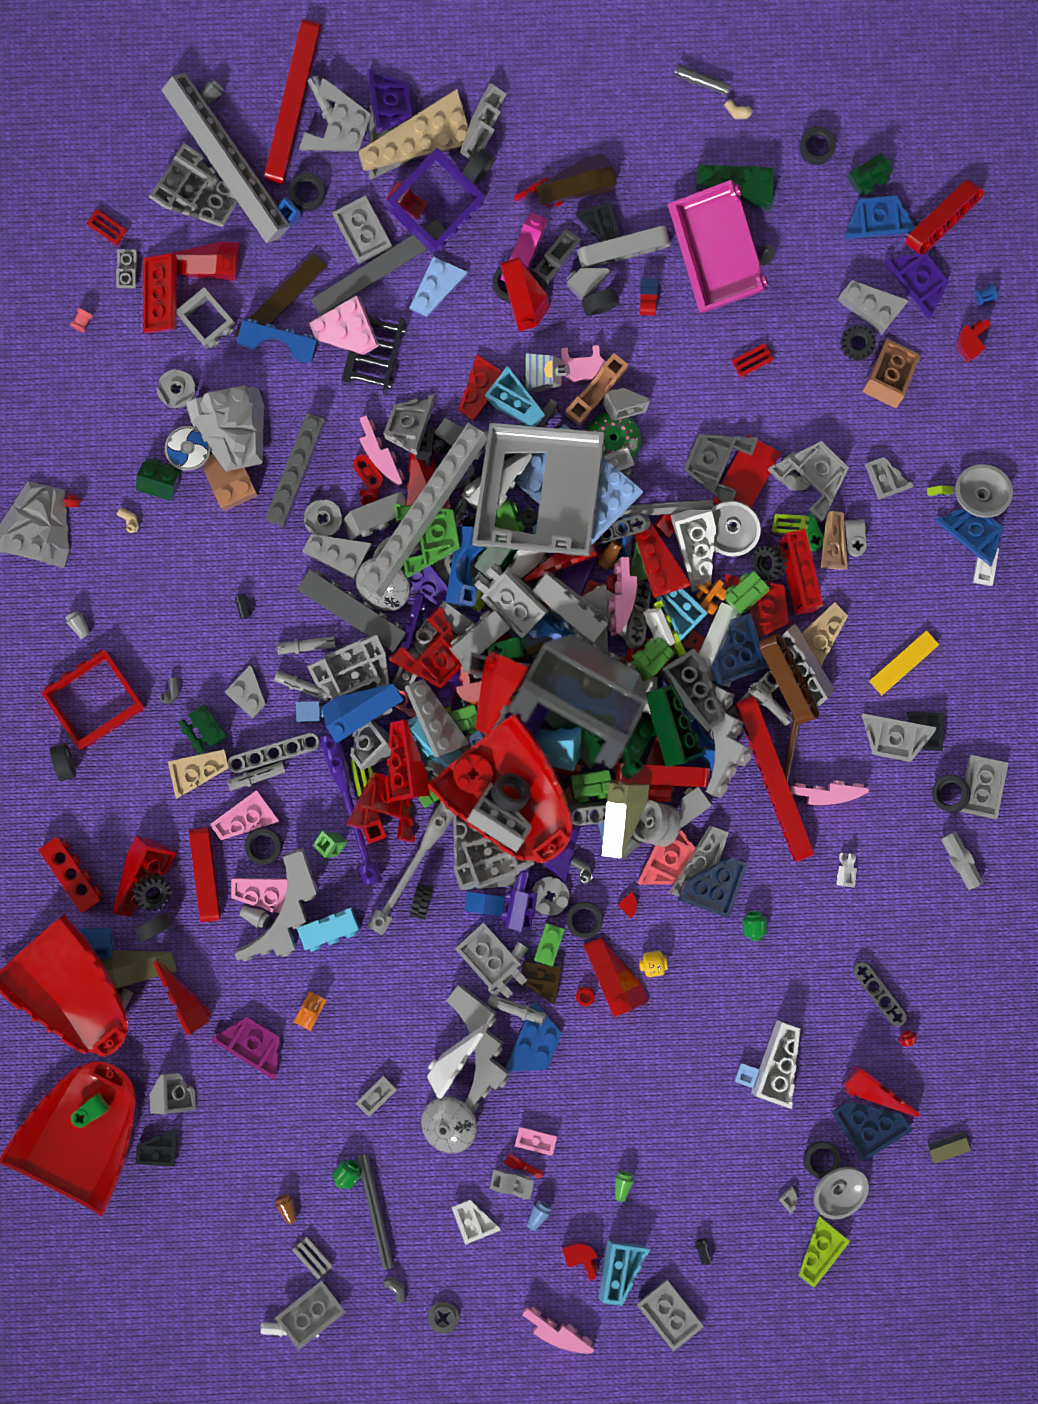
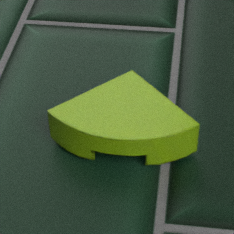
(933, 491)

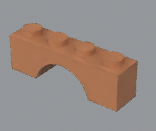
(597, 389)

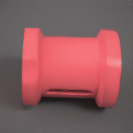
(81, 320)

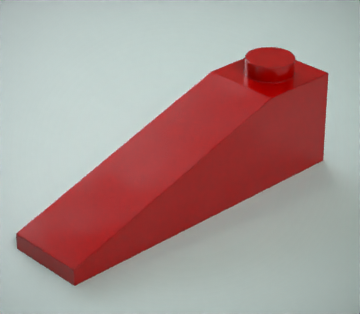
(210, 261)
(526, 297)
(406, 770)
(142, 858)
(617, 982)

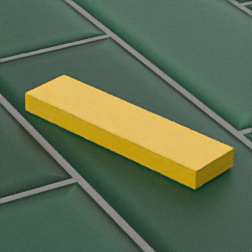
(903, 663)

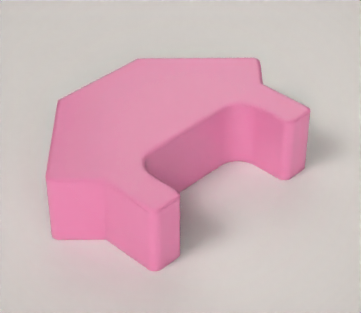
(583, 368)

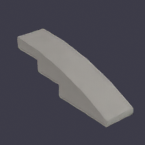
(482, 121)

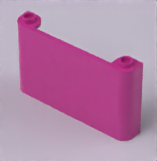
(717, 246)

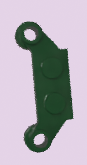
(635, 747)

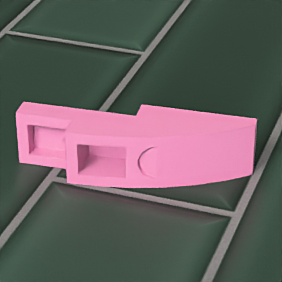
(383, 458)
(622, 603)
(835, 794)
(563, 1337)

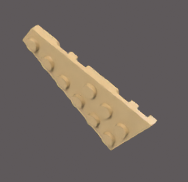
(437, 126)

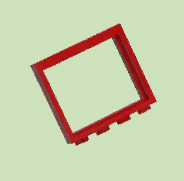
(801, 573)
(67, 678)

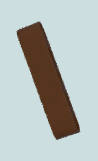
(789, 679)

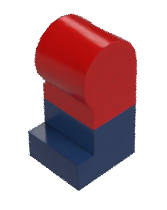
(648, 296)

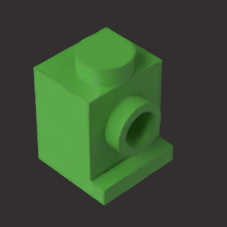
(330, 844)

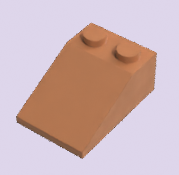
(891, 373)
(229, 487)

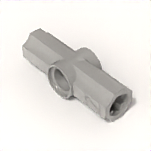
(962, 860)

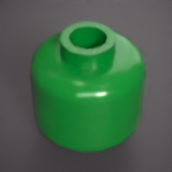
(755, 925)
(346, 1174)

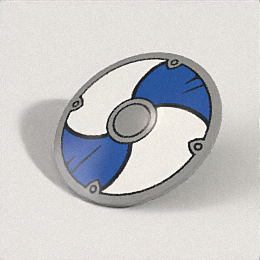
(186, 448)

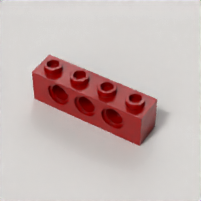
(82, 902)

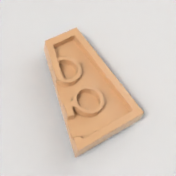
(834, 543)

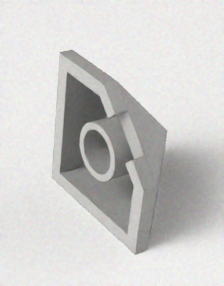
(370, 745)
(171, 1095)

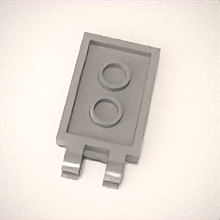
(510, 600)
(490, 960)

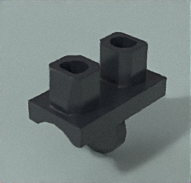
(437, 447)

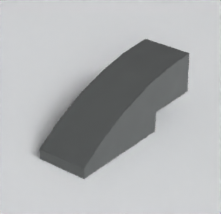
(555, 258)

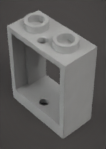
(192, 305)

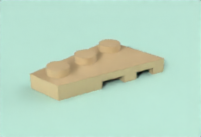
(824, 630)
(195, 770)

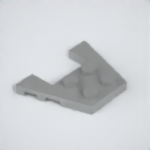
(345, 126)
(820, 469)

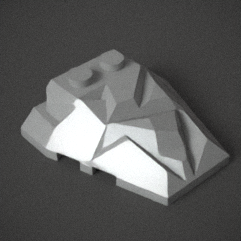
(194, 189)
(231, 425)
(37, 525)
(352, 669)
(480, 860)

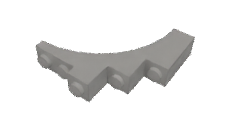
(728, 751)
(279, 936)
(488, 1071)

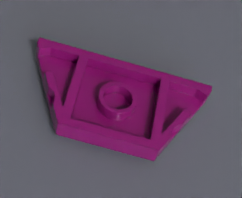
(252, 1045)

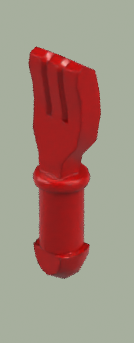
(517, 197)
(516, 1163)

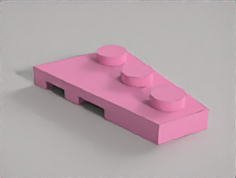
(244, 817)
(262, 892)

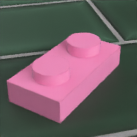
(535, 1141)

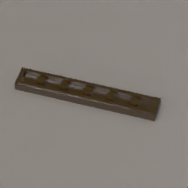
(288, 291)

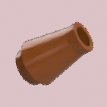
(609, 556)
(286, 1207)

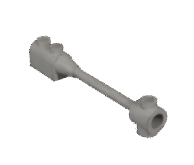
(435, 829)

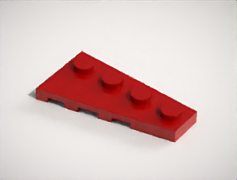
(660, 566)

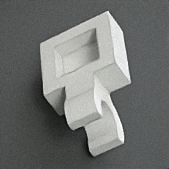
(846, 873)

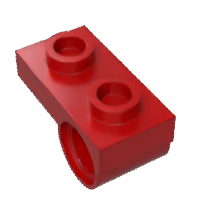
(410, 203)

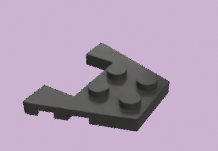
(710, 458)

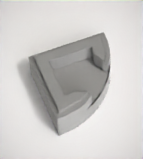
(789, 1199)

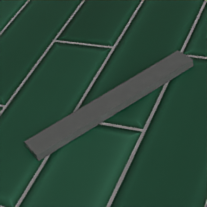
(374, 270)

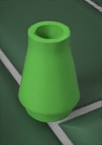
(623, 1184)

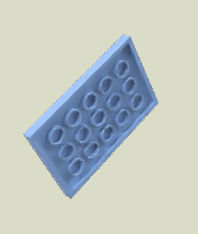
(614, 490)

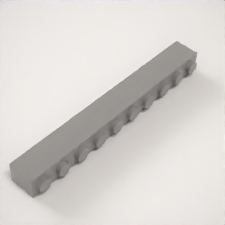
(225, 157)
(424, 510)

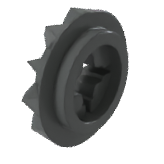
(443, 1327)

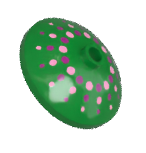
(624, 429)

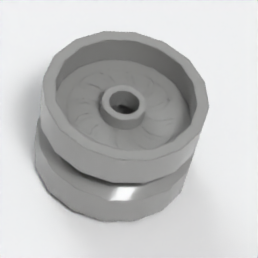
(658, 824)

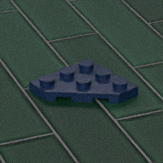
(738, 652)
(715, 887)
(870, 1127)

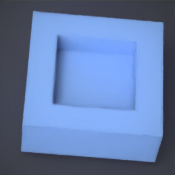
(746, 1075)

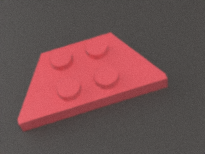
(667, 862)

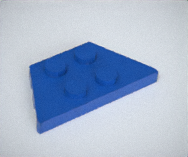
(879, 218)
(974, 532)
(534, 1045)

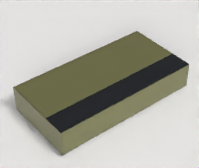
(948, 1147)

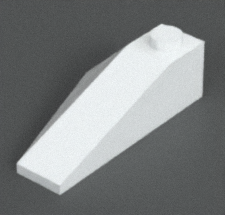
(511, 468)
(695, 539)
(525, 562)
(715, 636)
(451, 1061)

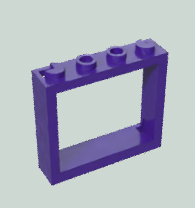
(411, 224)

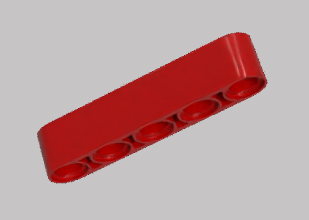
(944, 217)
(668, 775)
(204, 874)

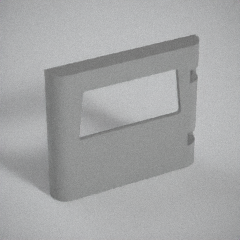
(567, 489)

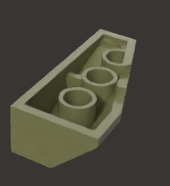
(623, 811)
(135, 966)

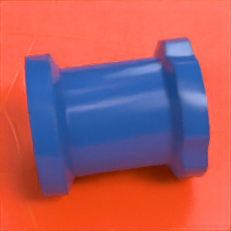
(986, 294)

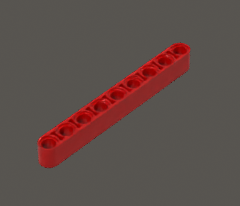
(292, 101)
(774, 779)

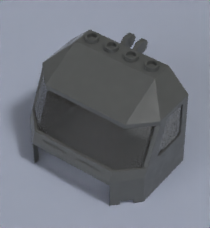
(585, 688)

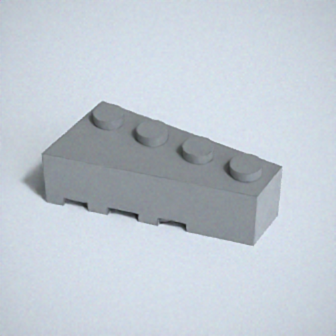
(570, 606)
(808, 666)

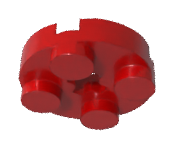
(481, 765)

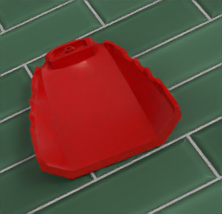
(515, 750)
(67, 990)
(73, 1159)

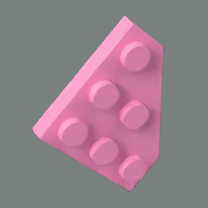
(346, 327)

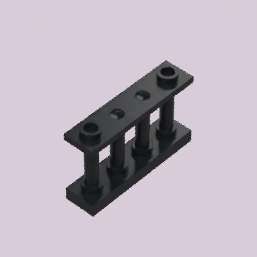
(351, 375)

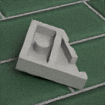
(885, 478)
(247, 693)

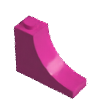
(529, 239)

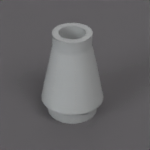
(77, 624)
(256, 917)

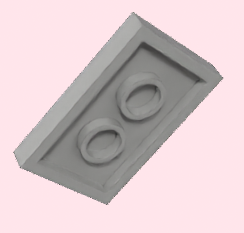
(361, 229)
(986, 784)
(310, 1315)
(670, 1315)

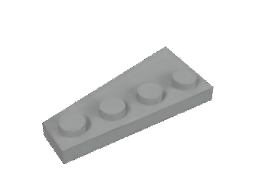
(436, 722)
(704, 856)

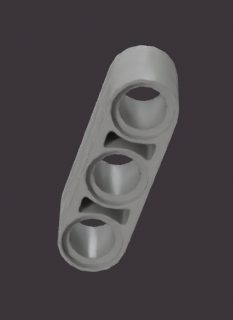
(583, 812)

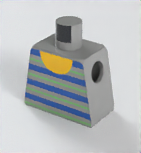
(544, 372)

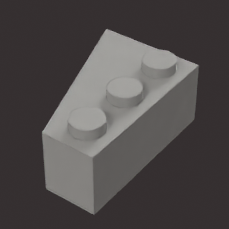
(872, 305)
(372, 516)
(338, 553)
(479, 635)
(501, 824)

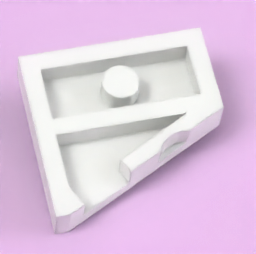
(473, 1222)

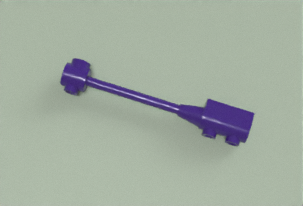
(339, 770)
(521, 903)

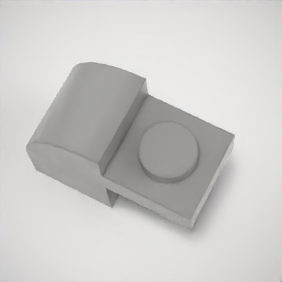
(512, 1183)

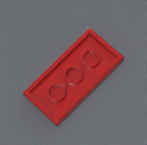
(159, 293)
(749, 473)

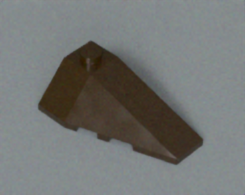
(583, 179)

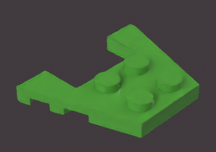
(436, 543)

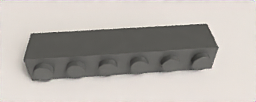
(295, 470)
(351, 611)

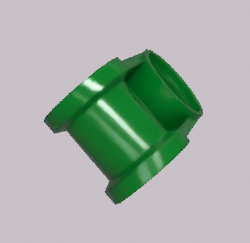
(813, 532)
(509, 648)
(91, 1109)

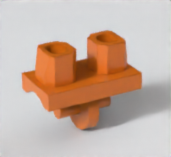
(716, 590)
(310, 1010)

